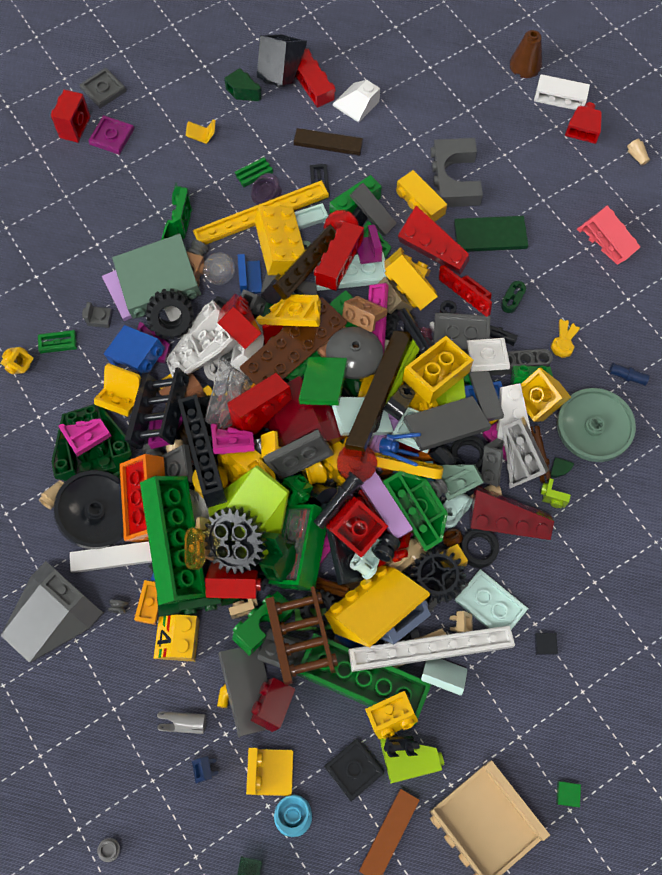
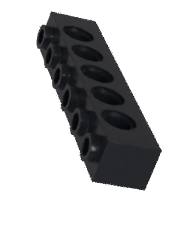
(202, 451)

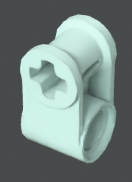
(457, 508)
(367, 564)

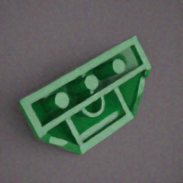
(419, 506)

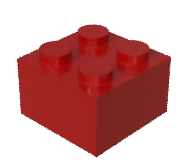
(70, 115)
(357, 526)

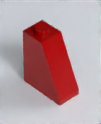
(230, 585)

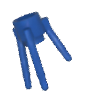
(389, 447)

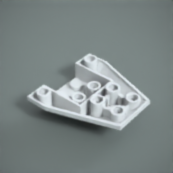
(202, 343)

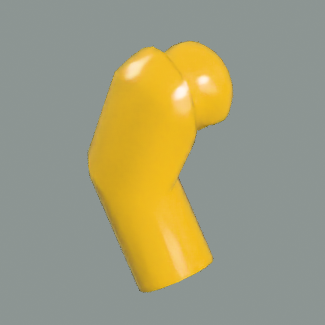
(223, 697)

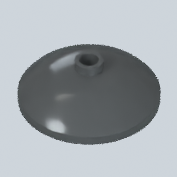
(361, 360)

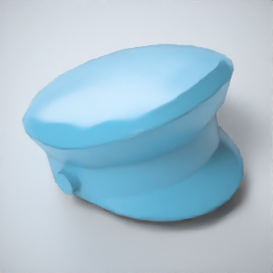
(293, 816)

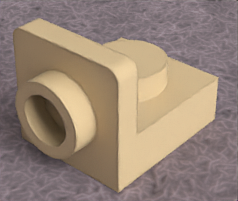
(242, 609)

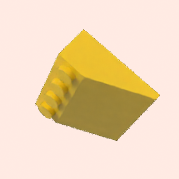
(375, 606)

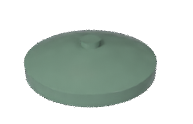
(596, 425)

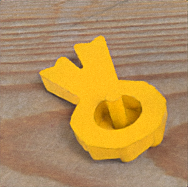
(562, 345)

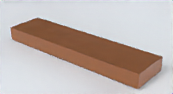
(389, 834)

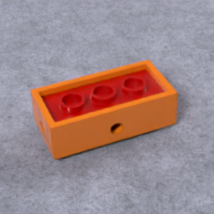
(131, 474)

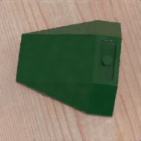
(102, 457)

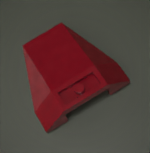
(299, 420)

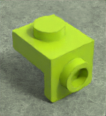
(555, 498)

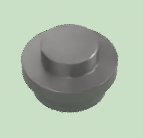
(108, 850)

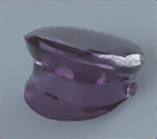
(265, 188)

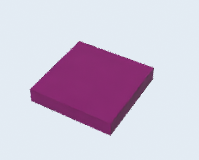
(111, 134)

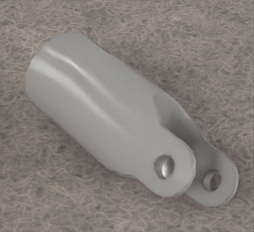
(183, 722)

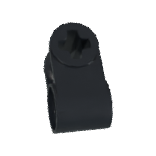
(399, 402)

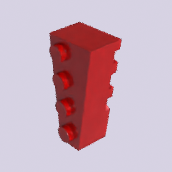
(433, 242)

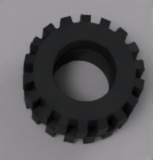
(169, 328)

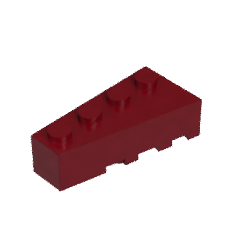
(508, 516)

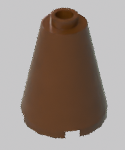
(528, 55)

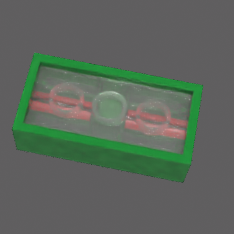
(308, 544)

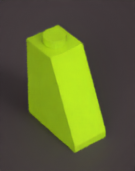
(409, 767)

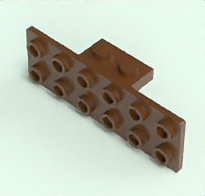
(292, 346)

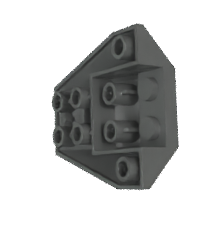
(48, 614)

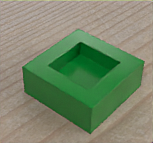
(568, 794)

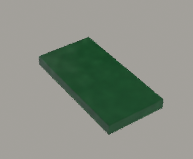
(491, 233)

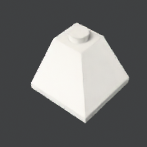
(358, 99)

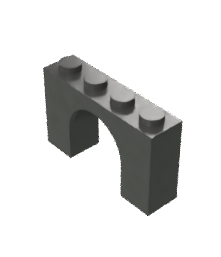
(452, 152)

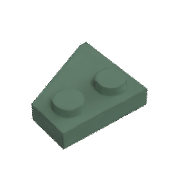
(460, 479)

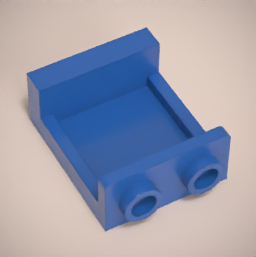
(134, 350)

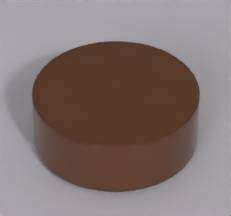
(452, 537)

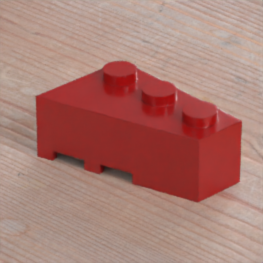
(239, 321)
(259, 404)

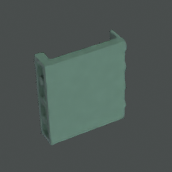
(153, 269)

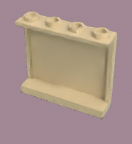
(488, 822)

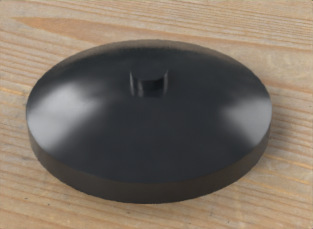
(90, 509)

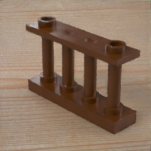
(284, 649)

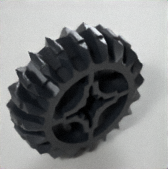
(447, 572)

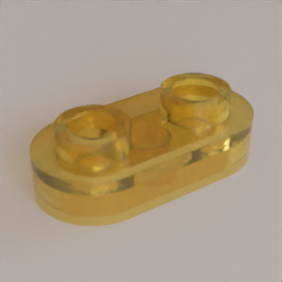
(194, 548)

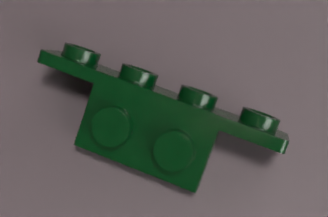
(192, 606)

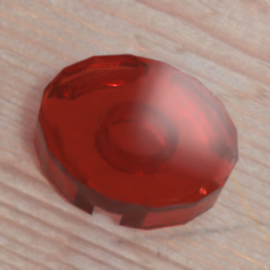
(358, 462)

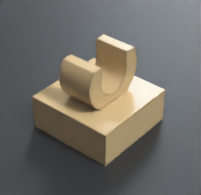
(464, 622)

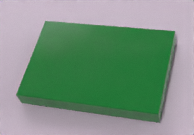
(323, 381)

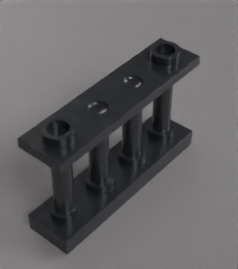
(143, 406)

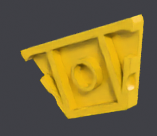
(294, 311)

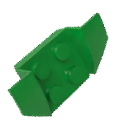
(180, 215)

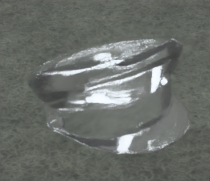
(219, 268)

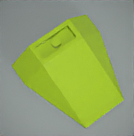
(261, 496)

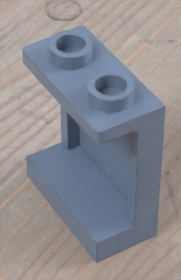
(408, 623)

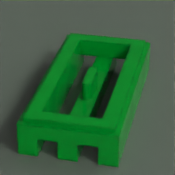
(251, 170)
(57, 344)

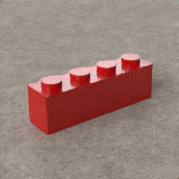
(314, 80)
(339, 255)

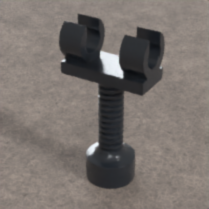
(401, 743)

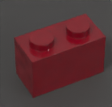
(272, 705)

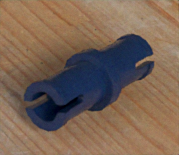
(629, 374)

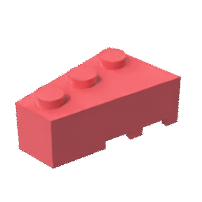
(610, 235)

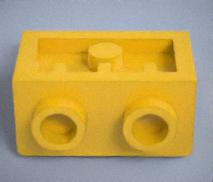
(391, 715)

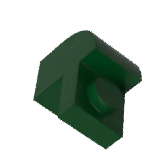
(280, 558)

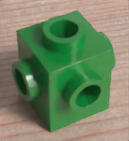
(298, 489)

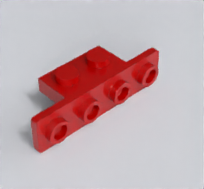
(467, 289)

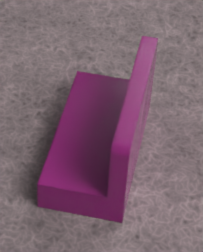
(371, 247)

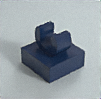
(202, 769)

